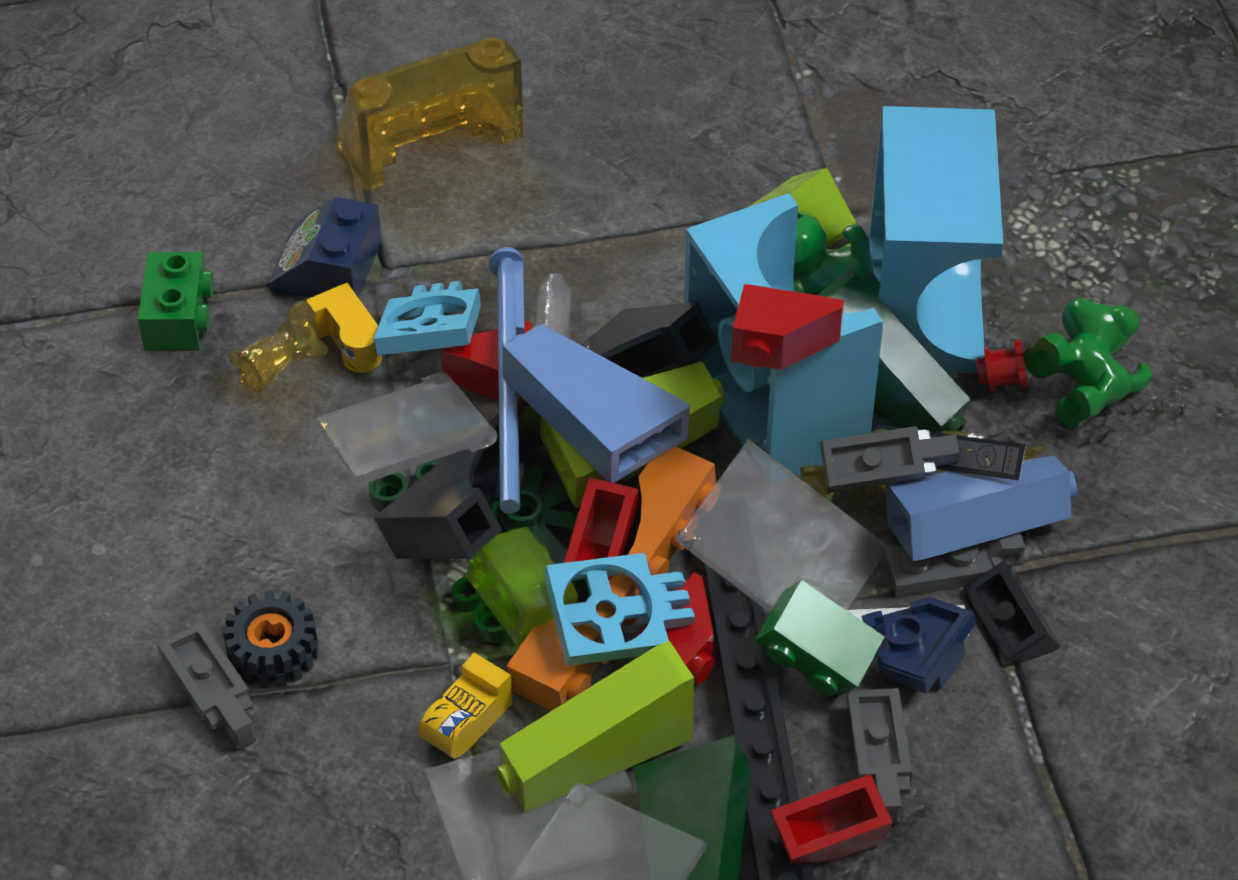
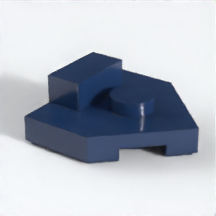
(921, 642)

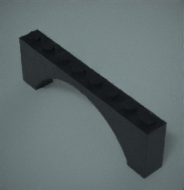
(452, 504)

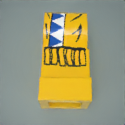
(348, 324)
(467, 707)

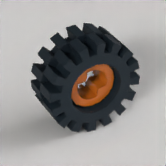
(267, 659)

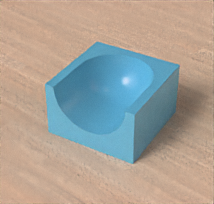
(934, 224)
(790, 407)

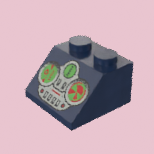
(329, 249)

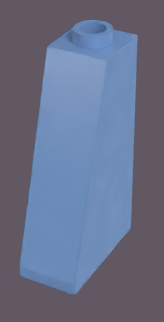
(594, 403)
(969, 509)

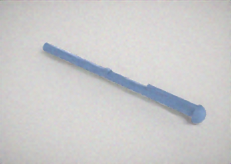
(508, 267)

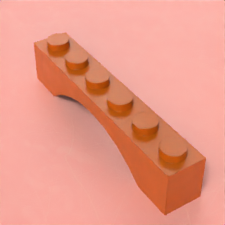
(670, 495)

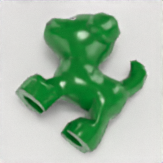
(821, 267)
(1094, 337)

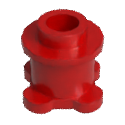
(1003, 367)

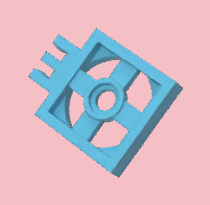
(446, 331)
(653, 603)

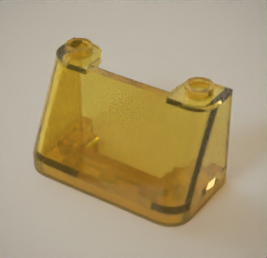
(422, 98)

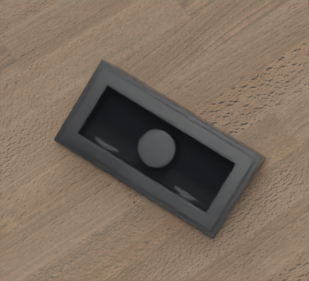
(1011, 615)

